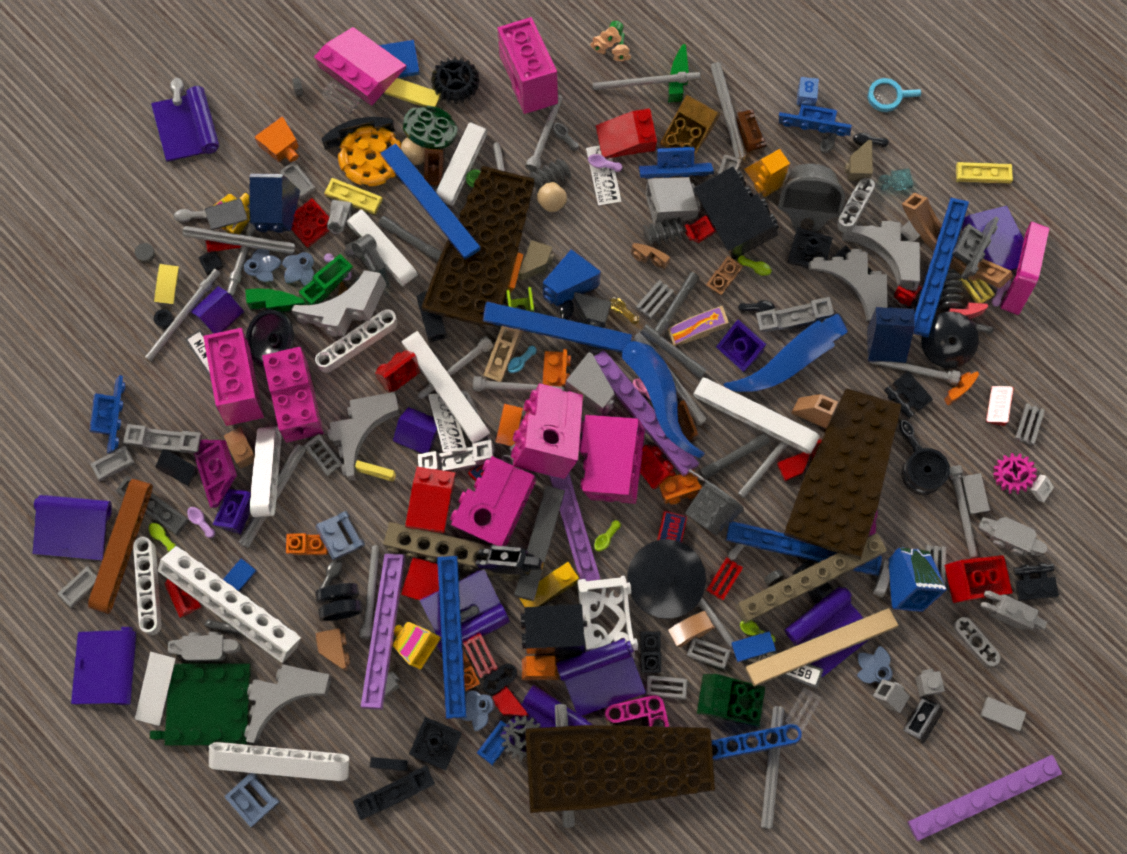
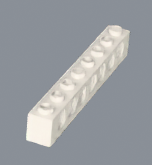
(229, 604)

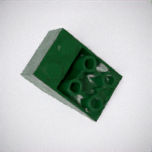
(730, 699)

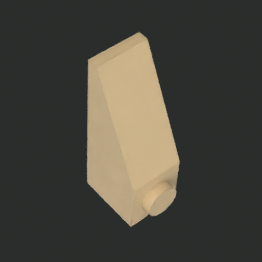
(502, 353)

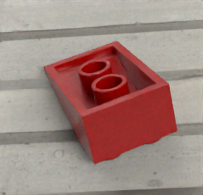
(627, 134)
(398, 371)
(430, 499)
(972, 577)

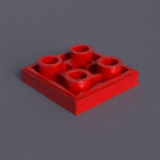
(310, 223)
(421, 579)

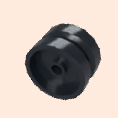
(925, 460)
(338, 602)

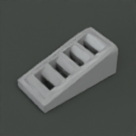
(311, 443)

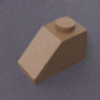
(240, 447)

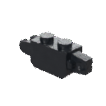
(509, 560)

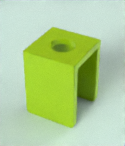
(526, 302)

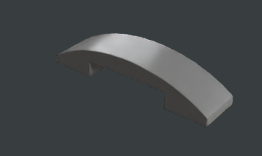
(795, 316)
(161, 439)
(458, 460)

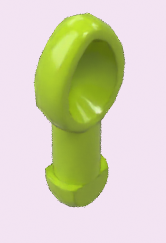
(759, 267)
(159, 533)
(603, 541)
(753, 629)

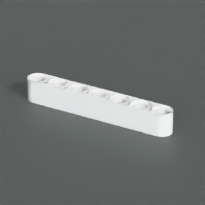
(446, 388)
(756, 415)
(278, 761)

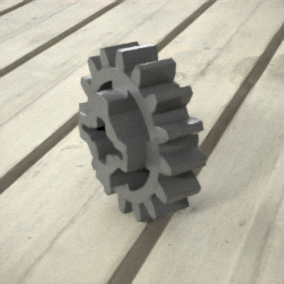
(515, 735)

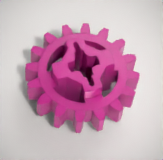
(1023, 470)

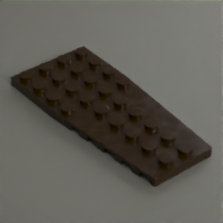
(496, 221)
(846, 476)
(615, 765)

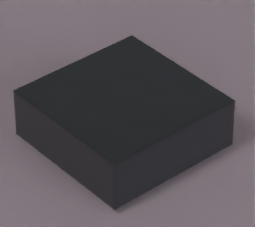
(210, 262)

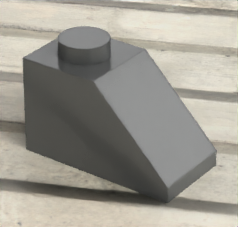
(592, 309)

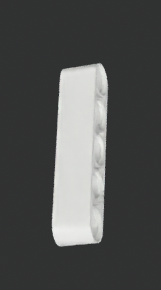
(461, 163)
(393, 259)
(353, 349)
(265, 472)
(151, 594)

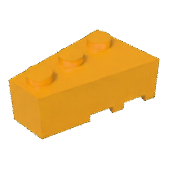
(769, 172)

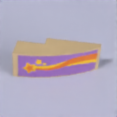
(698, 326)

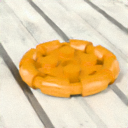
(364, 147)

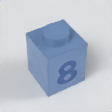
(807, 91)

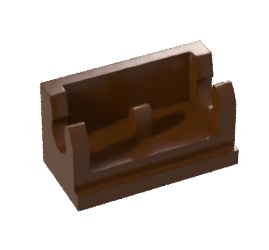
(750, 130)
(686, 422)

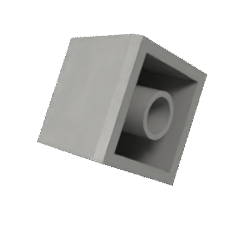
(671, 199)
(593, 385)

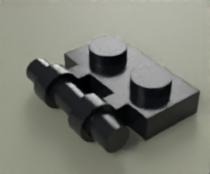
(911, 391)
(1035, 589)

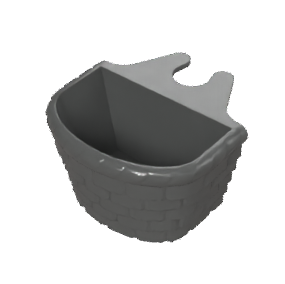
(812, 193)
(713, 507)

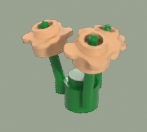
(610, 37)

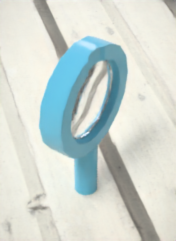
(887, 94)

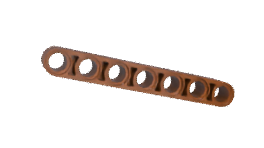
(120, 546)

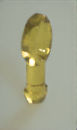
(620, 307)

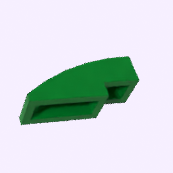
(680, 64)
(325, 281)
(272, 300)

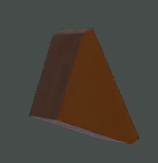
(434, 166)

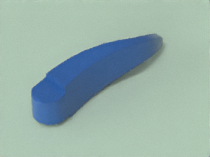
(794, 356)
(662, 391)

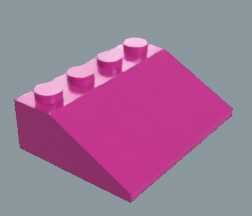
(359, 64)

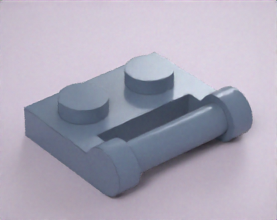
(334, 538)
(246, 804)

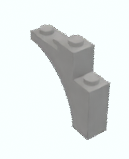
(886, 241)
(854, 272)
(354, 303)
(351, 433)
(271, 697)

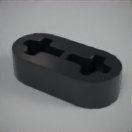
(497, 675)
(388, 764)

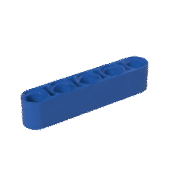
(761, 736)

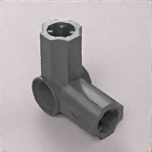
(366, 249)

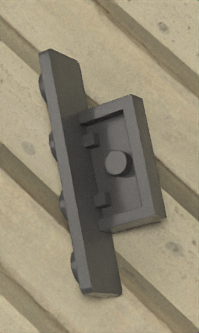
(972, 246)

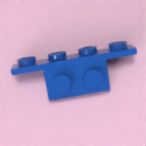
(817, 119)
(675, 163)
(106, 412)

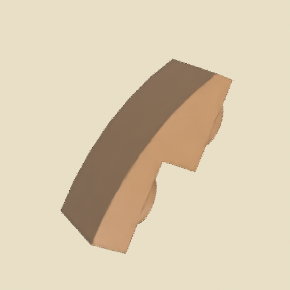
(644, 253)
(724, 275)
(692, 627)

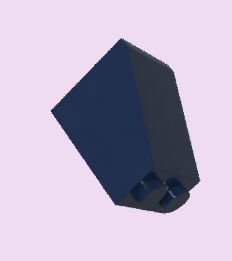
(272, 202)
(890, 334)

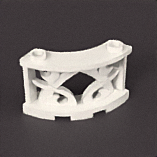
(588, 598)

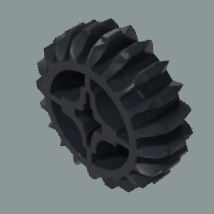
(454, 74)

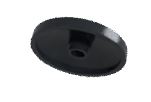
(666, 579)

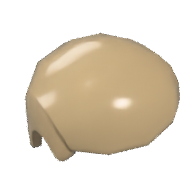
(413, 151)
(552, 197)

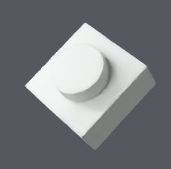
(1042, 488)

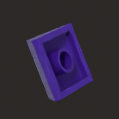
(217, 310)
(741, 346)
(416, 431)
(233, 511)

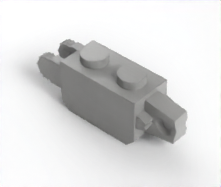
(1012, 536)
(1013, 612)
(203, 648)

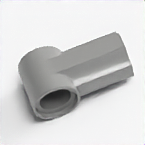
(339, 212)

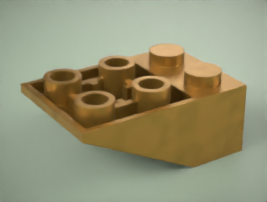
(690, 125)

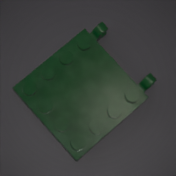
(206, 705)

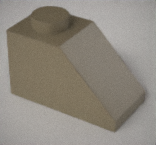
(860, 163)
(536, 260)

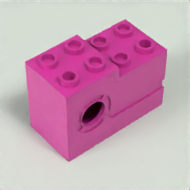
(528, 65)
(233, 377)
(292, 394)
(549, 432)
(611, 457)
(496, 503)

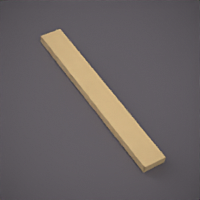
(821, 647)

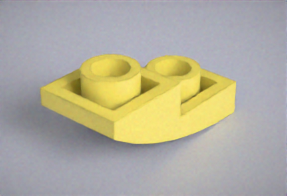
(166, 284)

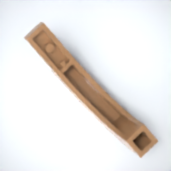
(928, 226)

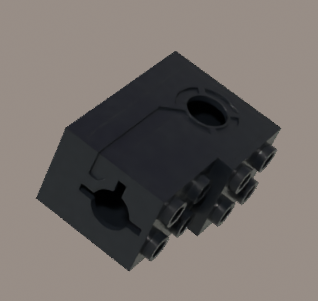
(735, 213)
(553, 630)

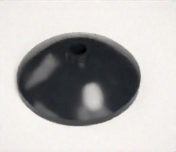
(265, 330)
(937, 345)

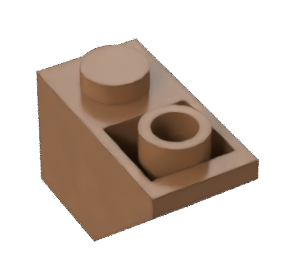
(815, 409)
(331, 647)

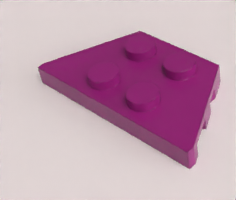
(215, 469)

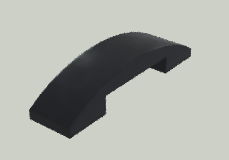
(334, 136)
(394, 793)

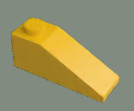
(553, 585)

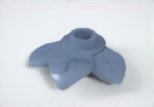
(264, 265)
(296, 271)
(873, 664)
(475, 711)

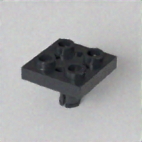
(811, 243)
(435, 743)

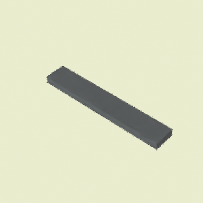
(540, 540)

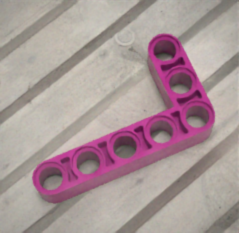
(1028, 268)
(644, 710)

